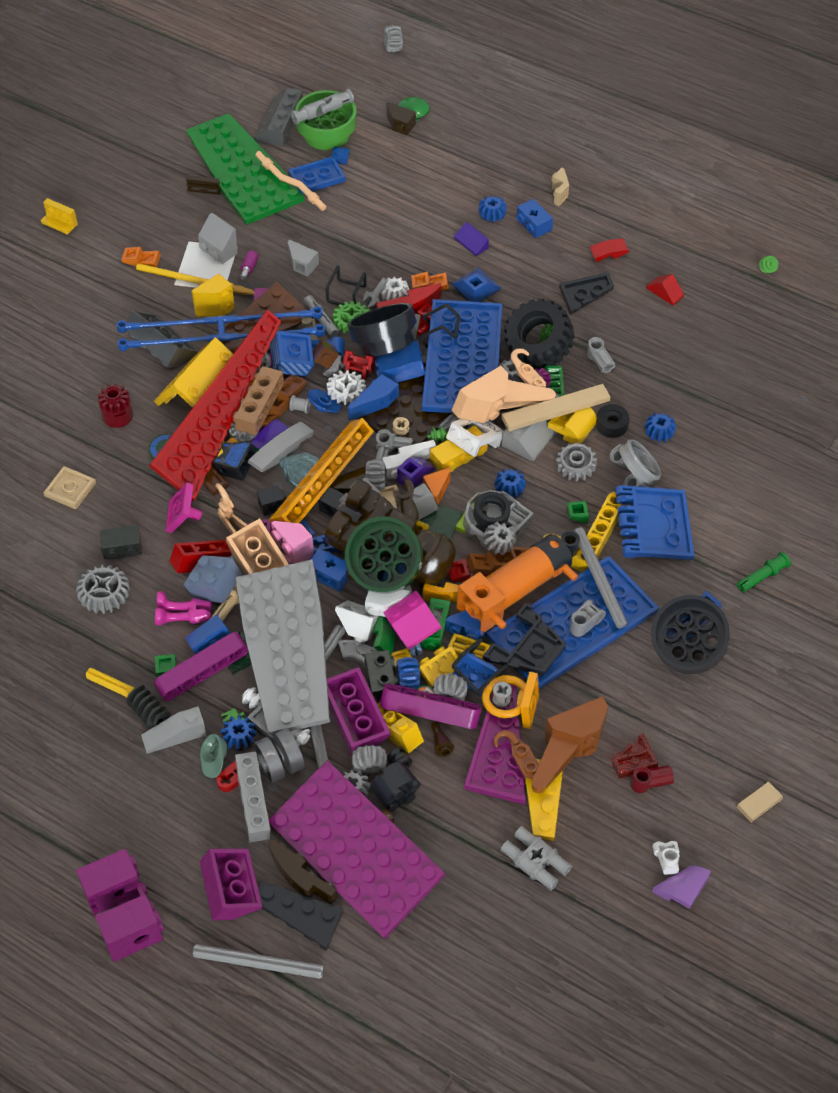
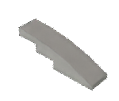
(280, 446)

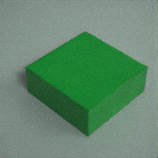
(164, 663)

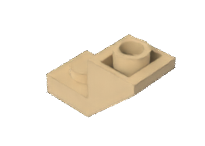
(561, 186)

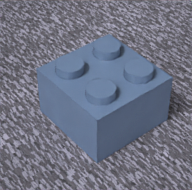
(213, 578)

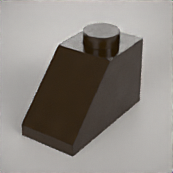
(400, 118)

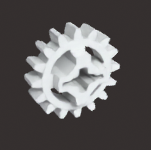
(337, 387)

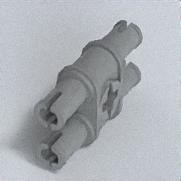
(536, 867)

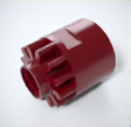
(115, 406)

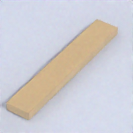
(555, 407)

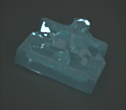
(298, 466)

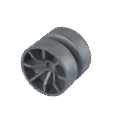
(285, 753)

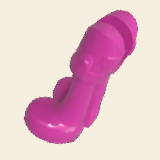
(197, 610)

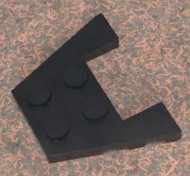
(535, 651)

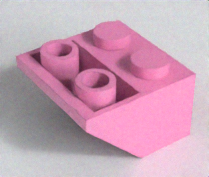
(293, 541)

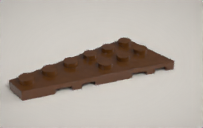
(275, 300)

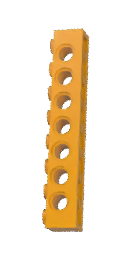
(323, 472)

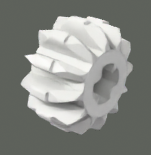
(394, 289)

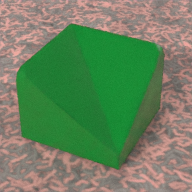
(578, 511)

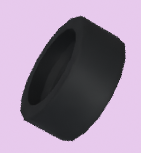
(493, 498)

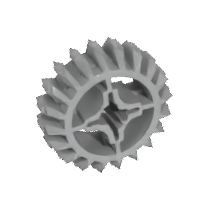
(101, 594)

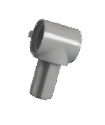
(393, 442)

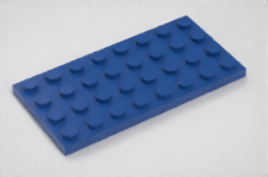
(461, 360)
(562, 602)

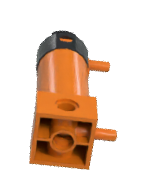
(490, 595)

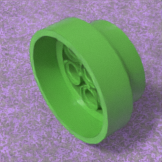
(330, 128)

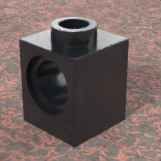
(270, 499)
(330, 501)

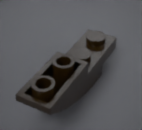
(294, 868)

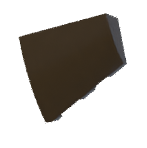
(344, 481)

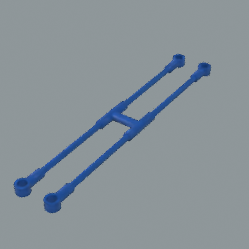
(123, 326)

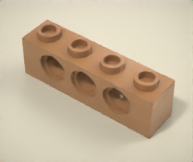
(258, 401)

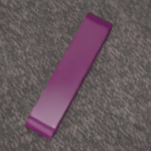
(201, 666)
(430, 706)

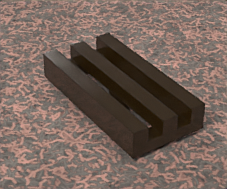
(203, 184)

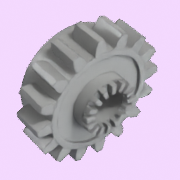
(576, 461)

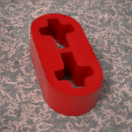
(228, 773)

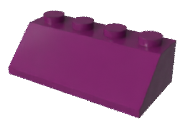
(356, 711)

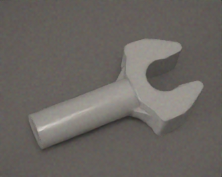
(374, 295)

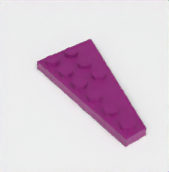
(492, 767)

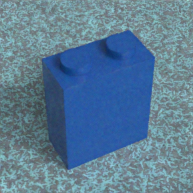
(401, 364)

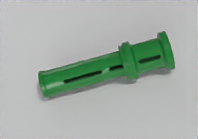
(770, 567)

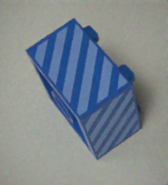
(292, 353)

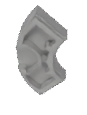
(354, 650)

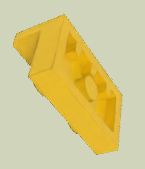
(59, 216)
(437, 665)

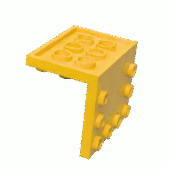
(197, 374)

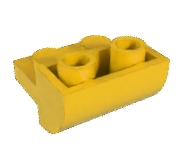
(574, 425)

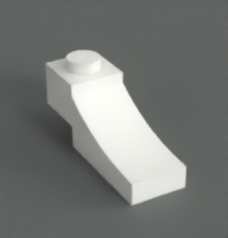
(419, 450)

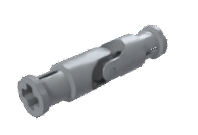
(324, 105)

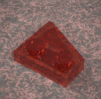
(634, 756)

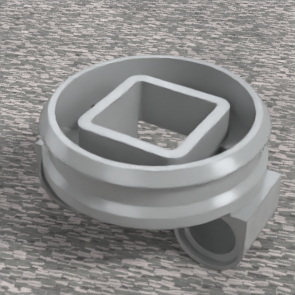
(638, 461)

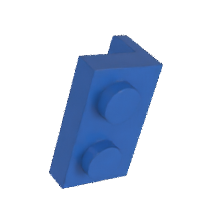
(475, 670)

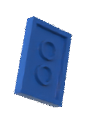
(318, 174)

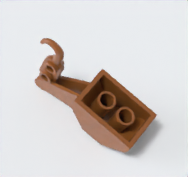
(567, 735)

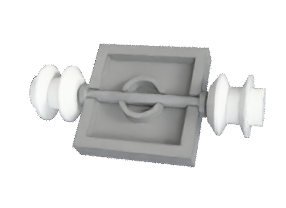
(257, 717)

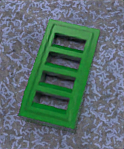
(556, 374)

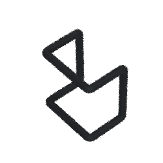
(358, 284)
(441, 326)
(471, 649)

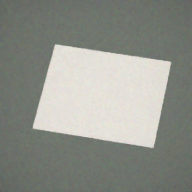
(201, 265)

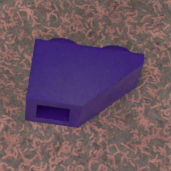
(414, 470)

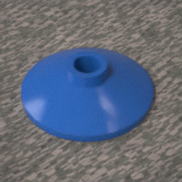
(323, 401)

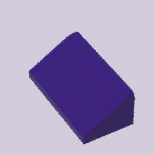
(472, 239)

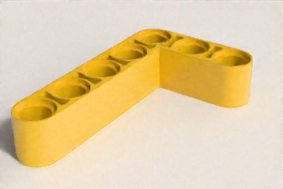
(599, 532)

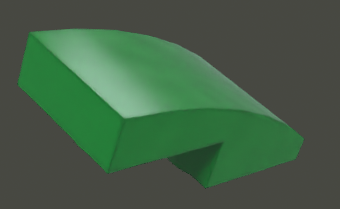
(385, 635)

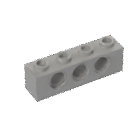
(252, 797)

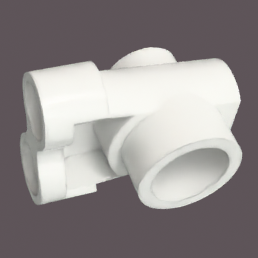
(668, 856)

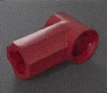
(652, 778)

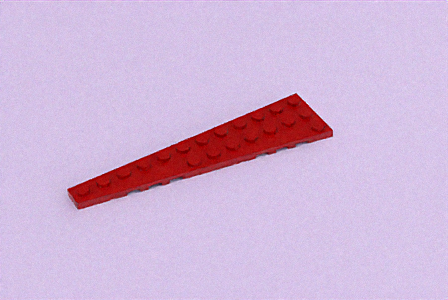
(196, 440)

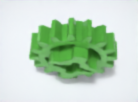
(346, 313)

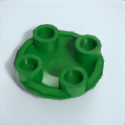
(416, 104)

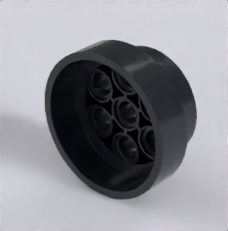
(383, 329)
(697, 609)

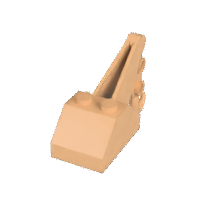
(493, 392)
(251, 544)

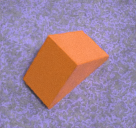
(438, 483)

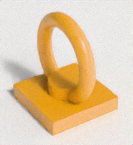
(526, 701)

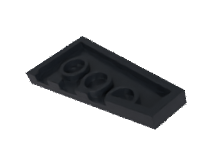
(305, 914)

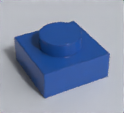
(341, 155)

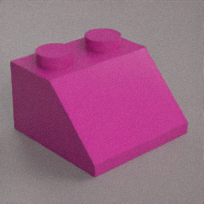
(412, 620)

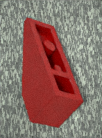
(186, 555)

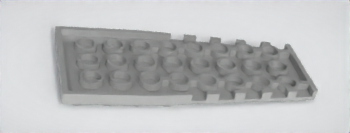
(286, 644)

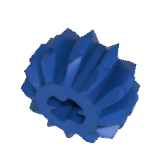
(492, 208)
(660, 427)
(510, 482)
(408, 672)
(241, 738)

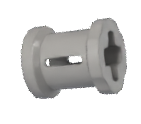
(299, 404)
(501, 694)

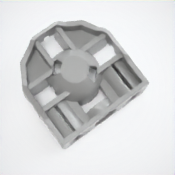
(519, 517)

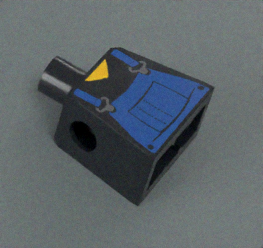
(233, 459)

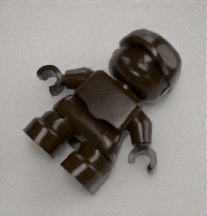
(436, 547)

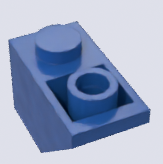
(465, 625)

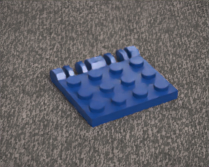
(656, 520)

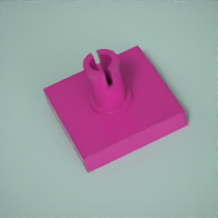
(180, 508)

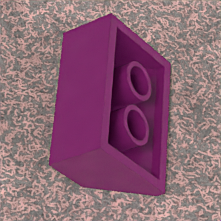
(230, 883)

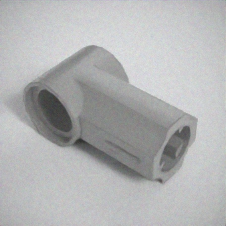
(599, 355)

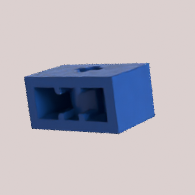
(534, 218)
(330, 569)

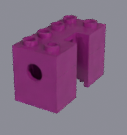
(134, 921)

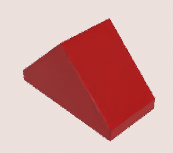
(666, 288)

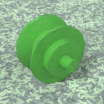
(768, 264)
(437, 435)

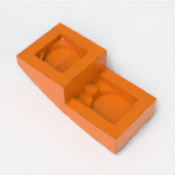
(136, 255)
(424, 279)

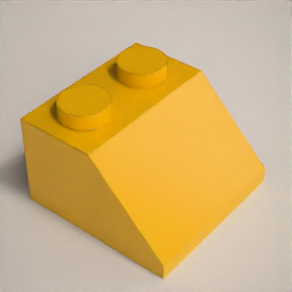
(213, 297)

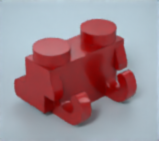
(359, 363)

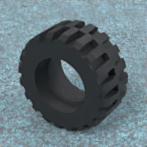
(535, 314)

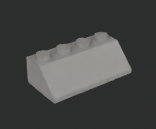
(528, 440)

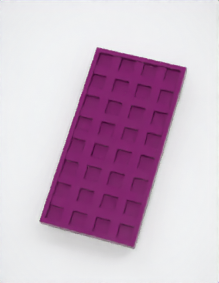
(356, 849)

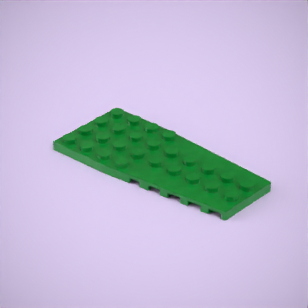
(242, 177)

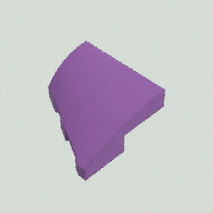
(683, 886)

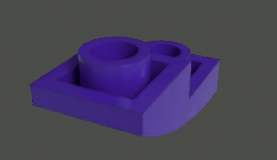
(268, 433)

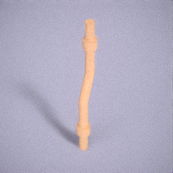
(312, 196)

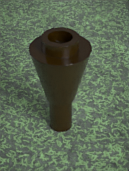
(442, 745)

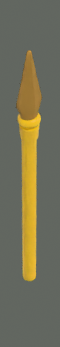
(189, 278)

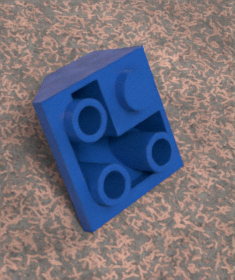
(476, 285)

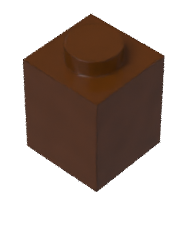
(325, 354)

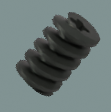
(147, 706)

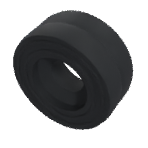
(609, 429)

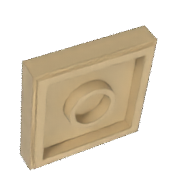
(69, 487)

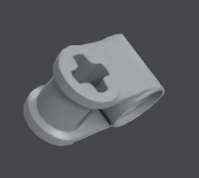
(587, 617)

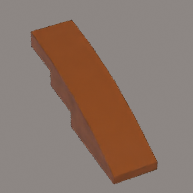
(292, 386)
(489, 562)

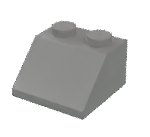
(218, 239)

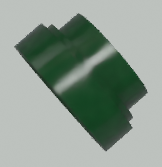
(357, 553)

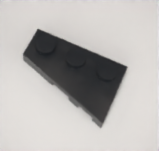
(585, 290)

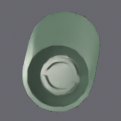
(212, 755)

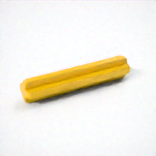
(108, 682)

